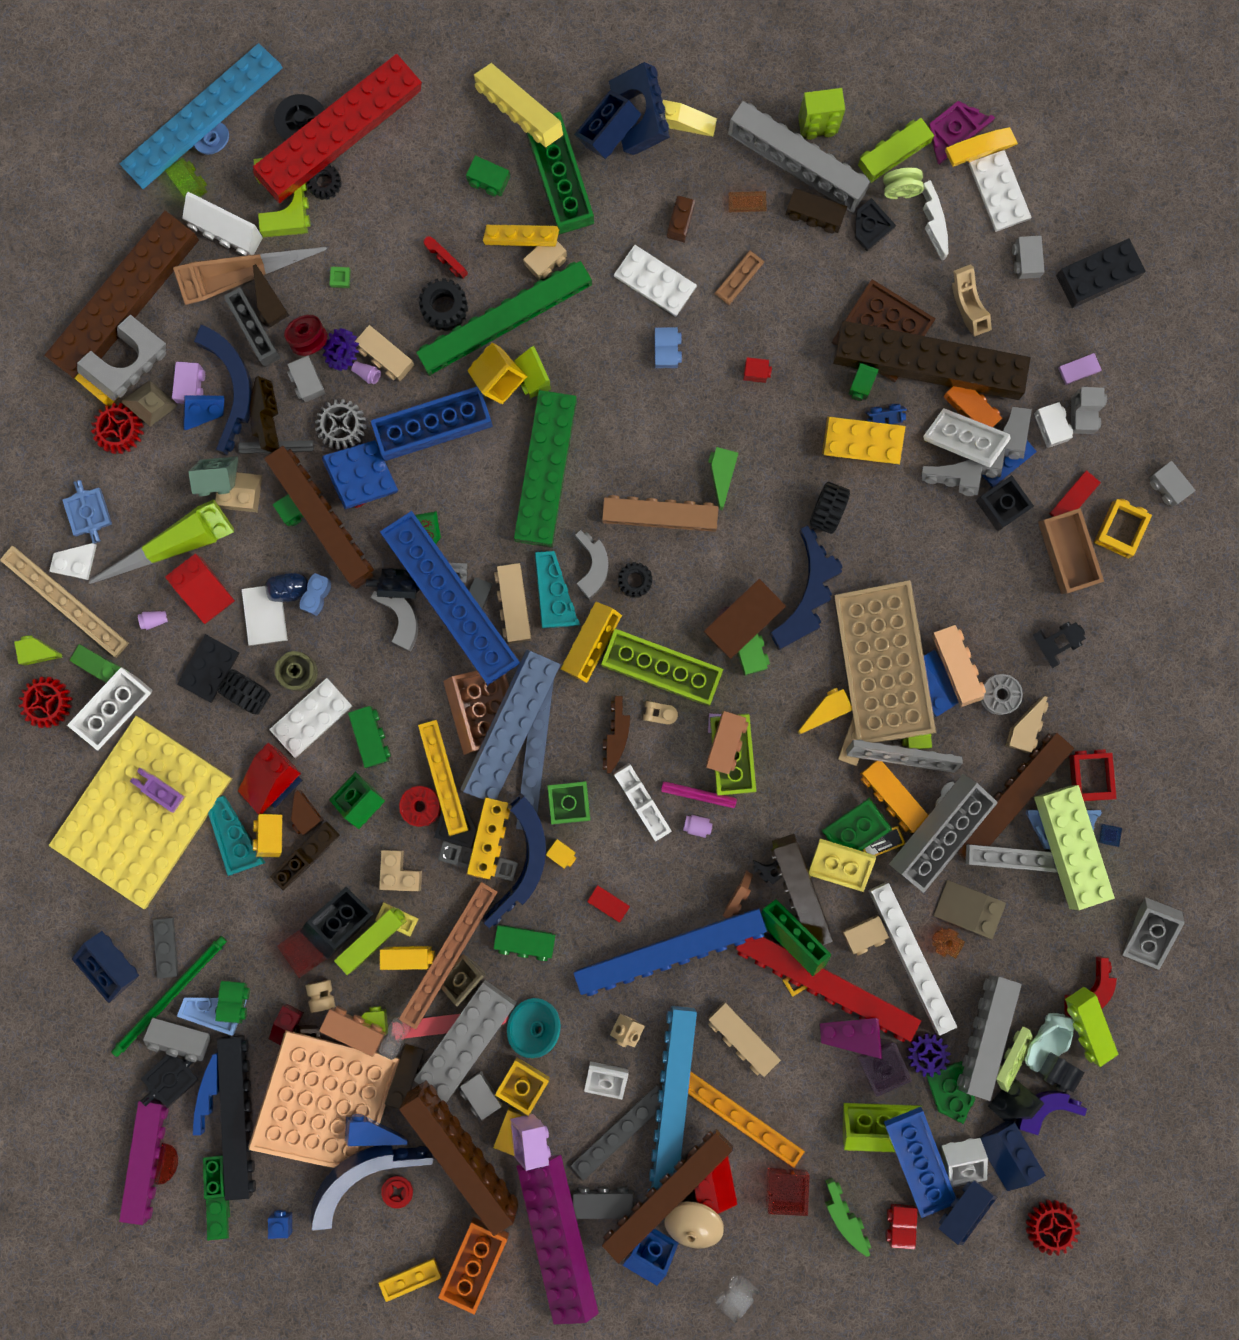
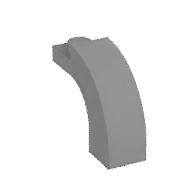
(595, 579)
(408, 624)

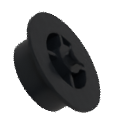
(295, 113)

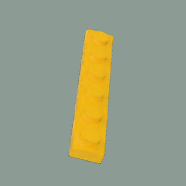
(443, 778)

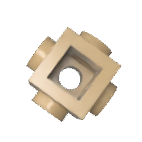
(627, 1031)

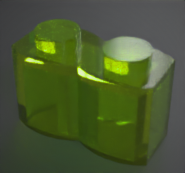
(185, 179)

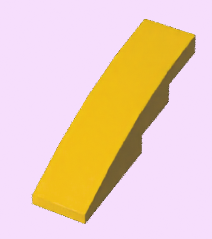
(980, 146)

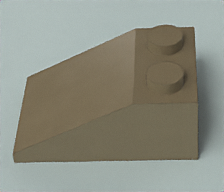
(969, 909)

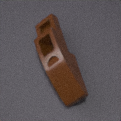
(616, 743)

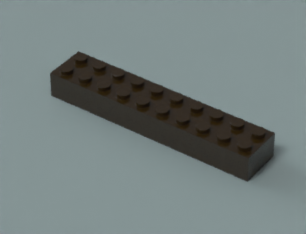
(932, 360)

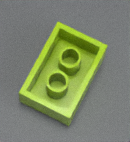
(821, 113)

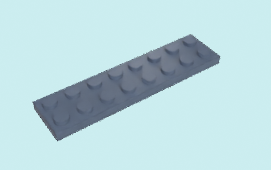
(510, 726)

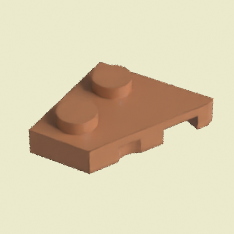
(740, 893)

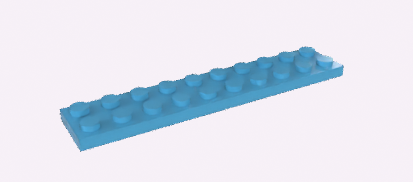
(201, 116)

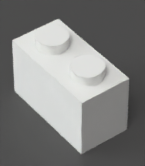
(1053, 424)

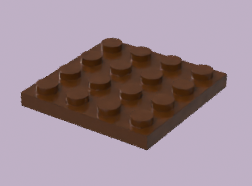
(888, 310)

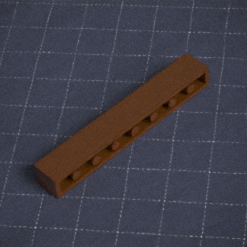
(1020, 789)
(667, 1195)

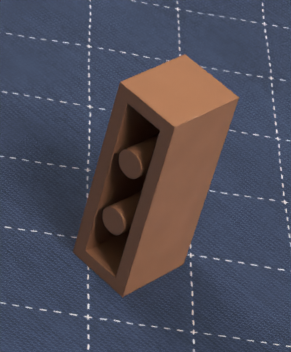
(726, 742)
(352, 1031)

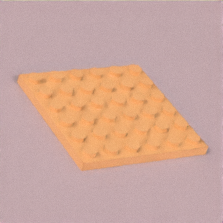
(313, 1093)

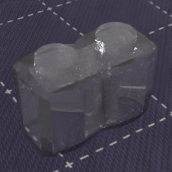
(394, 1042)

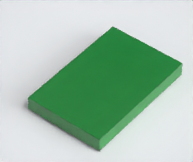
(858, 827)

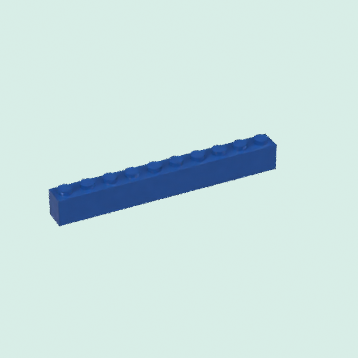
(670, 951)

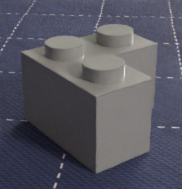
(1085, 409)

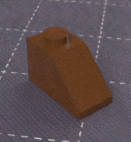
(304, 814)

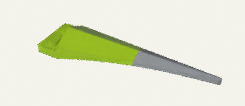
(196, 529)

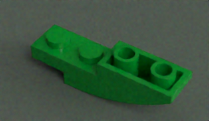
(216, 1207)

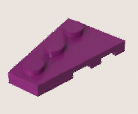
(853, 1035)

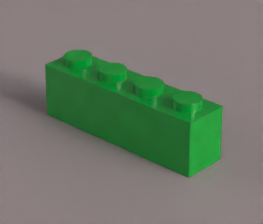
(795, 937)

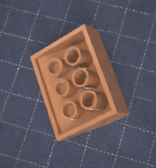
(474, 706)

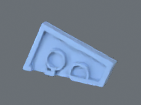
(204, 1012)

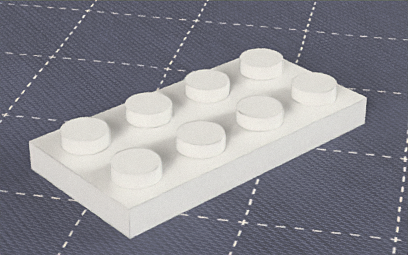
(1000, 190)
(655, 280)
(967, 437)
(311, 718)

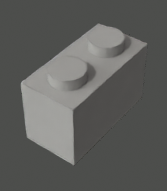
(1028, 257)
(306, 379)
(1171, 484)
(480, 1095)

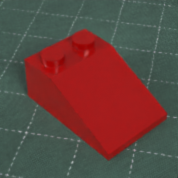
(200, 588)
(267, 778)

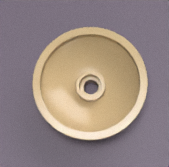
(694, 1225)

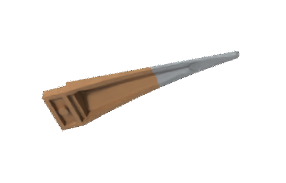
(211, 277)

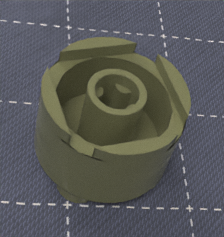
(292, 661)

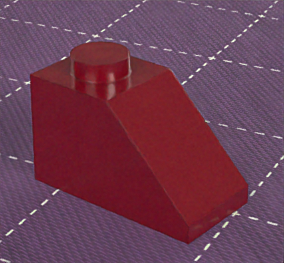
(286, 1021)

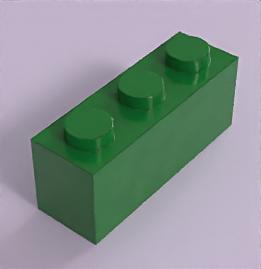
(369, 736)
(524, 942)

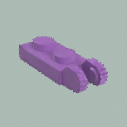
(158, 791)

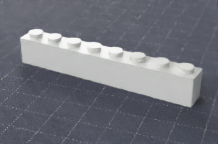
(912, 958)

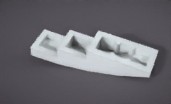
(936, 226)
(642, 802)

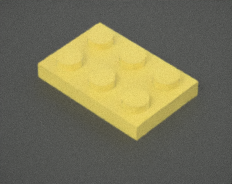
(841, 865)

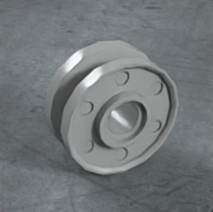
(1012, 691)

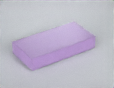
(1079, 369)

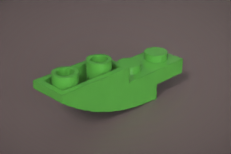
(847, 1224)

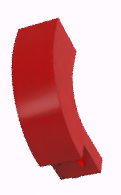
(1103, 986)

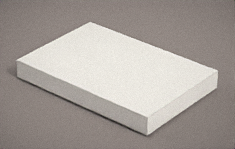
(263, 617)

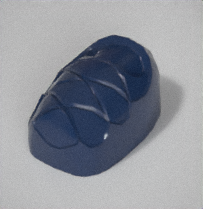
(286, 587)

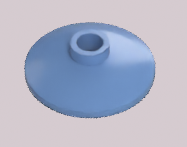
(213, 140)

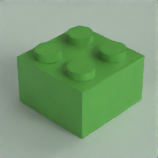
(569, 802)

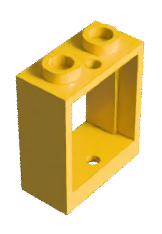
(1115, 545)
(406, 957)

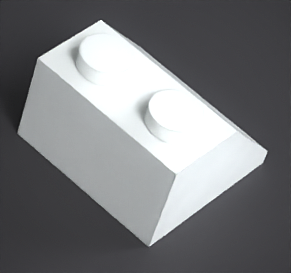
(965, 1161)

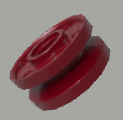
(306, 335)

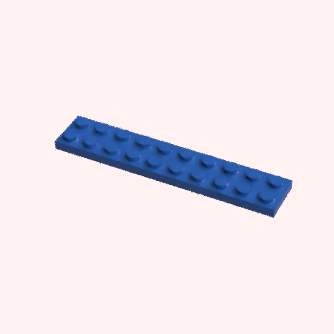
(449, 598)

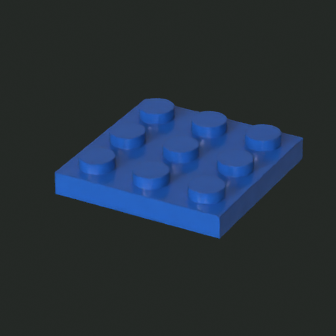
(359, 474)

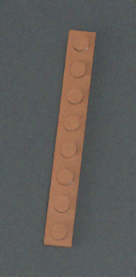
(448, 956)

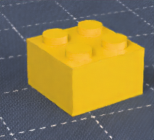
(522, 1086)

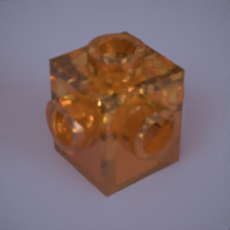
(954, 943)

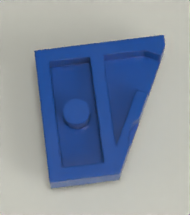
(201, 409)

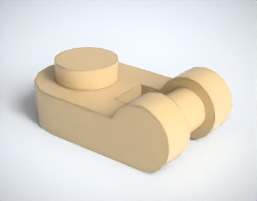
(667, 713)

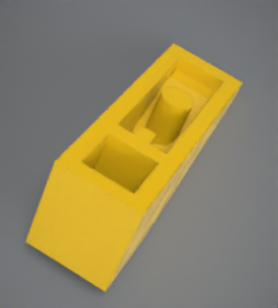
(829, 708)

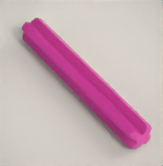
(698, 794)

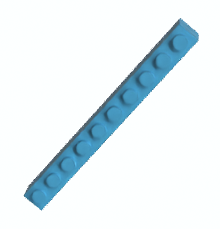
(674, 1092)

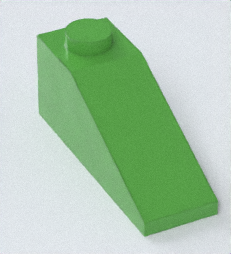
(722, 469)
(94, 663)

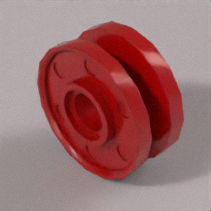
(408, 806)

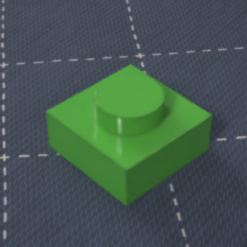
(340, 277)

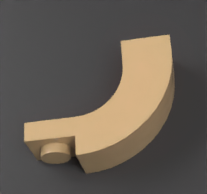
(973, 312)

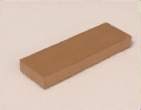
(739, 277)

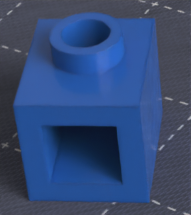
(280, 1224)

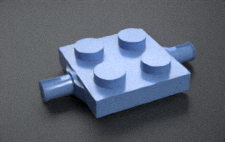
(87, 511)

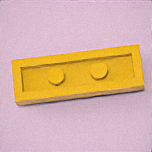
(410, 1279)

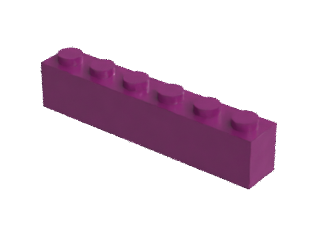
(143, 1162)

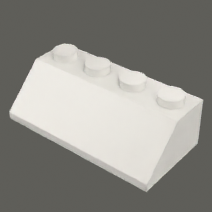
(220, 225)
(110, 708)

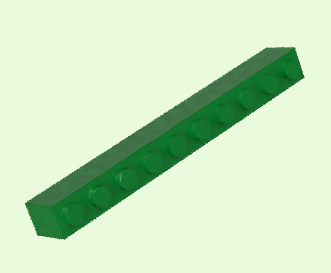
(504, 318)

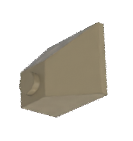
(149, 403)

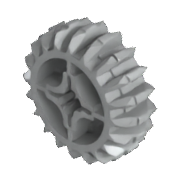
(346, 418)

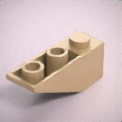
(1024, 732)

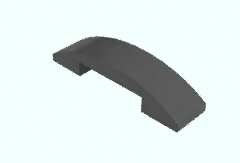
(461, 855)

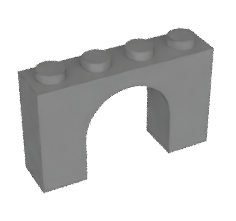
(114, 380)

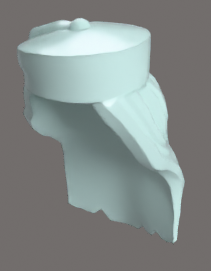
(1052, 1037)

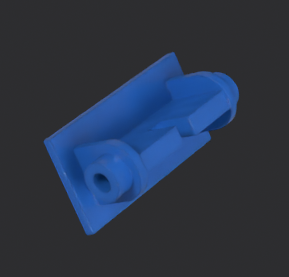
(893, 413)

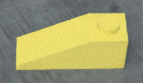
(688, 119)

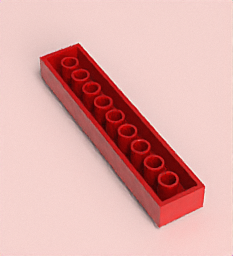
(337, 128)

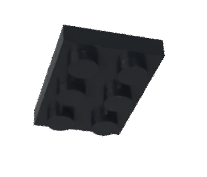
(208, 668)

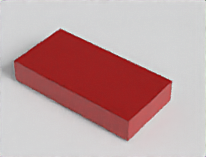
(608, 903)

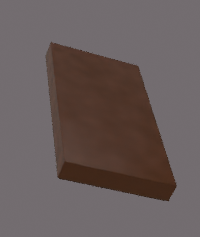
(744, 619)

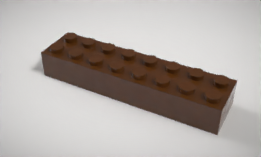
(317, 514)
(460, 1157)

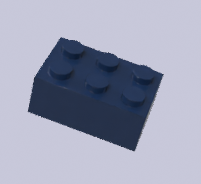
(608, 124)

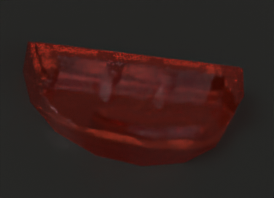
(166, 1164)

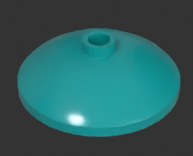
(524, 1025)

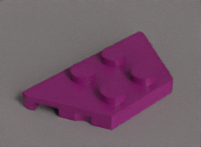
(956, 125)

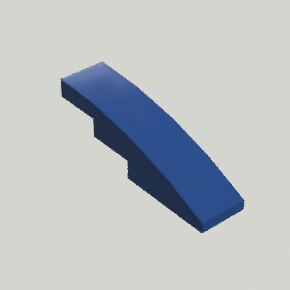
(208, 1088)

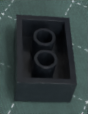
(336, 922)

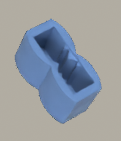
(667, 347)
(317, 590)

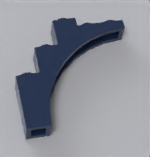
(816, 594)

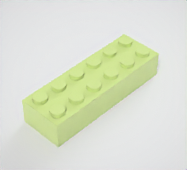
(1074, 847)

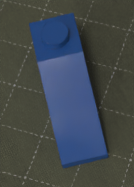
(367, 1132)

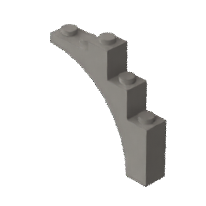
(968, 473)

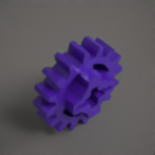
(340, 349)
(929, 1064)

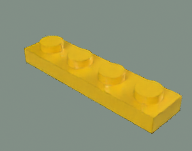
(521, 235)

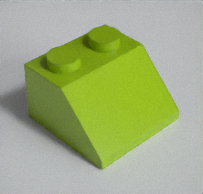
(536, 375)

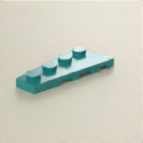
(553, 594)
(232, 838)

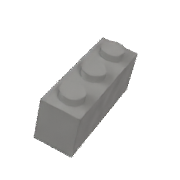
(176, 1040)

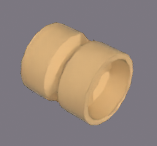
(318, 1002)

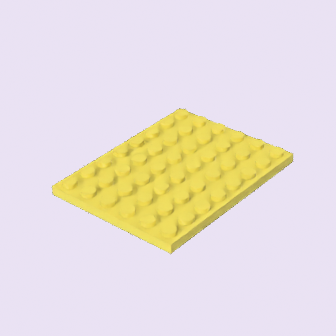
(125, 833)

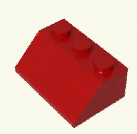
(717, 1189)

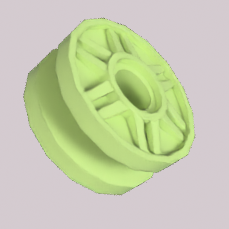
(903, 183)

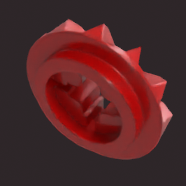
(396, 1201)

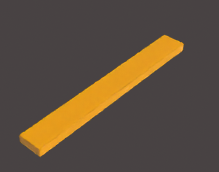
(744, 1120)

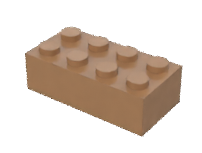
(1071, 551)

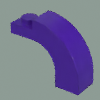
(1052, 1101)

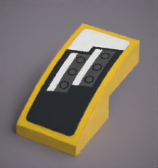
(886, 843)

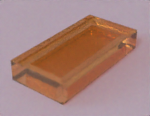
(747, 201)

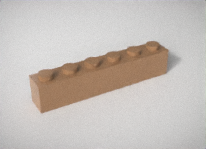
(660, 514)

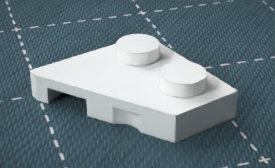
(74, 561)

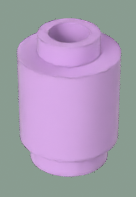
(697, 826)

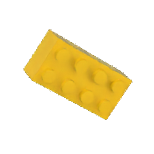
(863, 440)

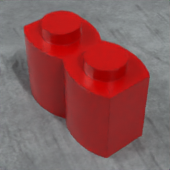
(902, 1226)

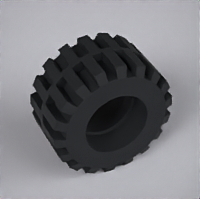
(438, 290)
(829, 507)
(243, 692)

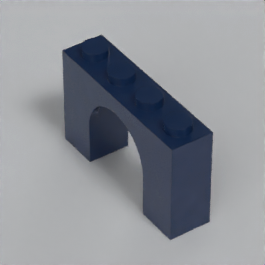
(653, 126)

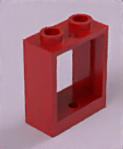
(1110, 776)

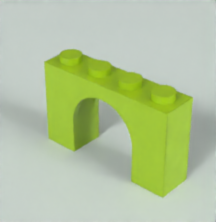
(287, 221)

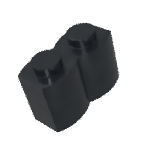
(1061, 1072)

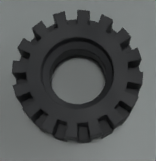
(329, 190)
(635, 568)

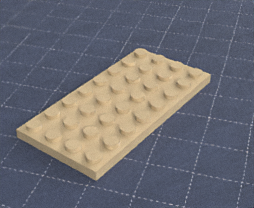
(885, 663)

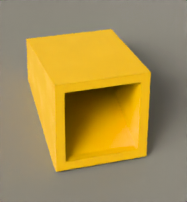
(496, 374)

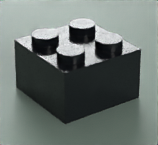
(1004, 503)

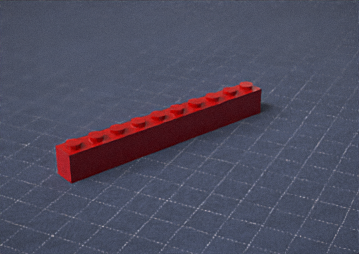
(832, 987)

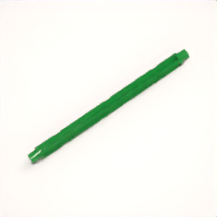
(169, 996)

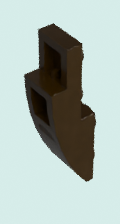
(262, 410)
(305, 856)

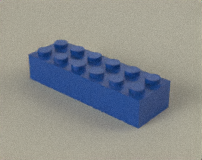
(431, 423)

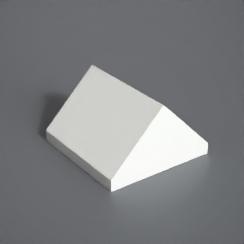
(606, 1080)

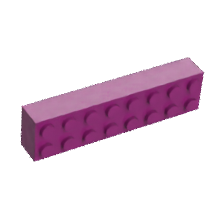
(558, 1243)

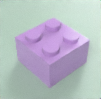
(530, 1142)

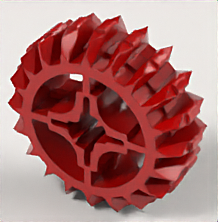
(102, 433)
(36, 689)
(1068, 1227)

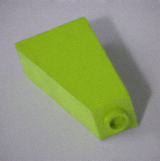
(370, 940)

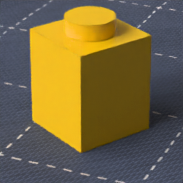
(561, 854)

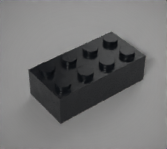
(1100, 273)

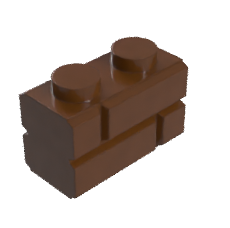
(681, 218)

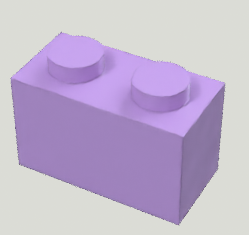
(187, 380)

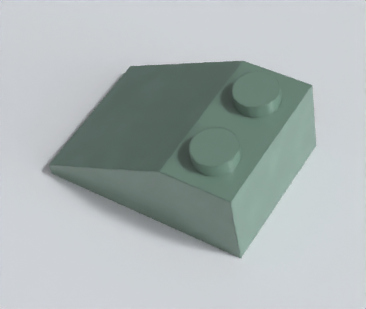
(213, 475)

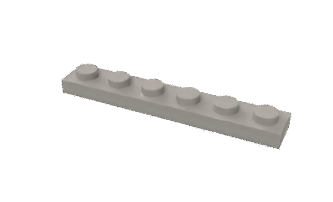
(904, 756)
(1010, 858)

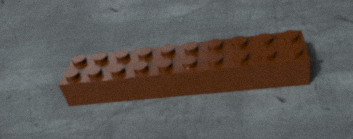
(124, 293)

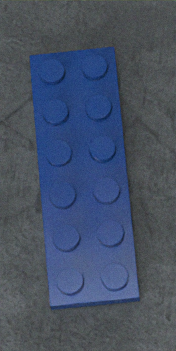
(920, 1161)

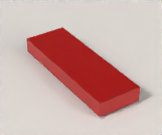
(1076, 495)

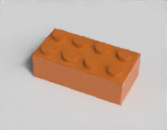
(473, 1266)

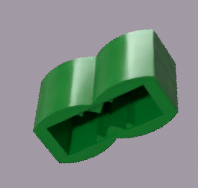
(231, 1002)

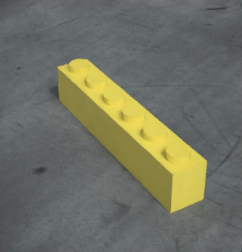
(518, 105)

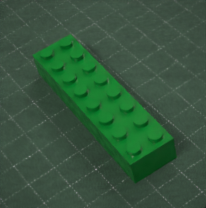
(545, 469)

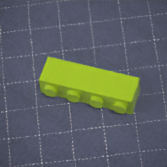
(895, 150)
(1091, 1027)

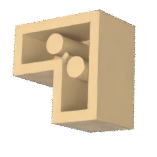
(394, 877)

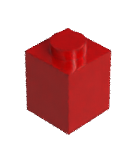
(757, 370)

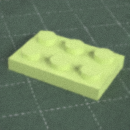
(1014, 1058)

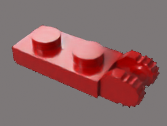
(445, 257)

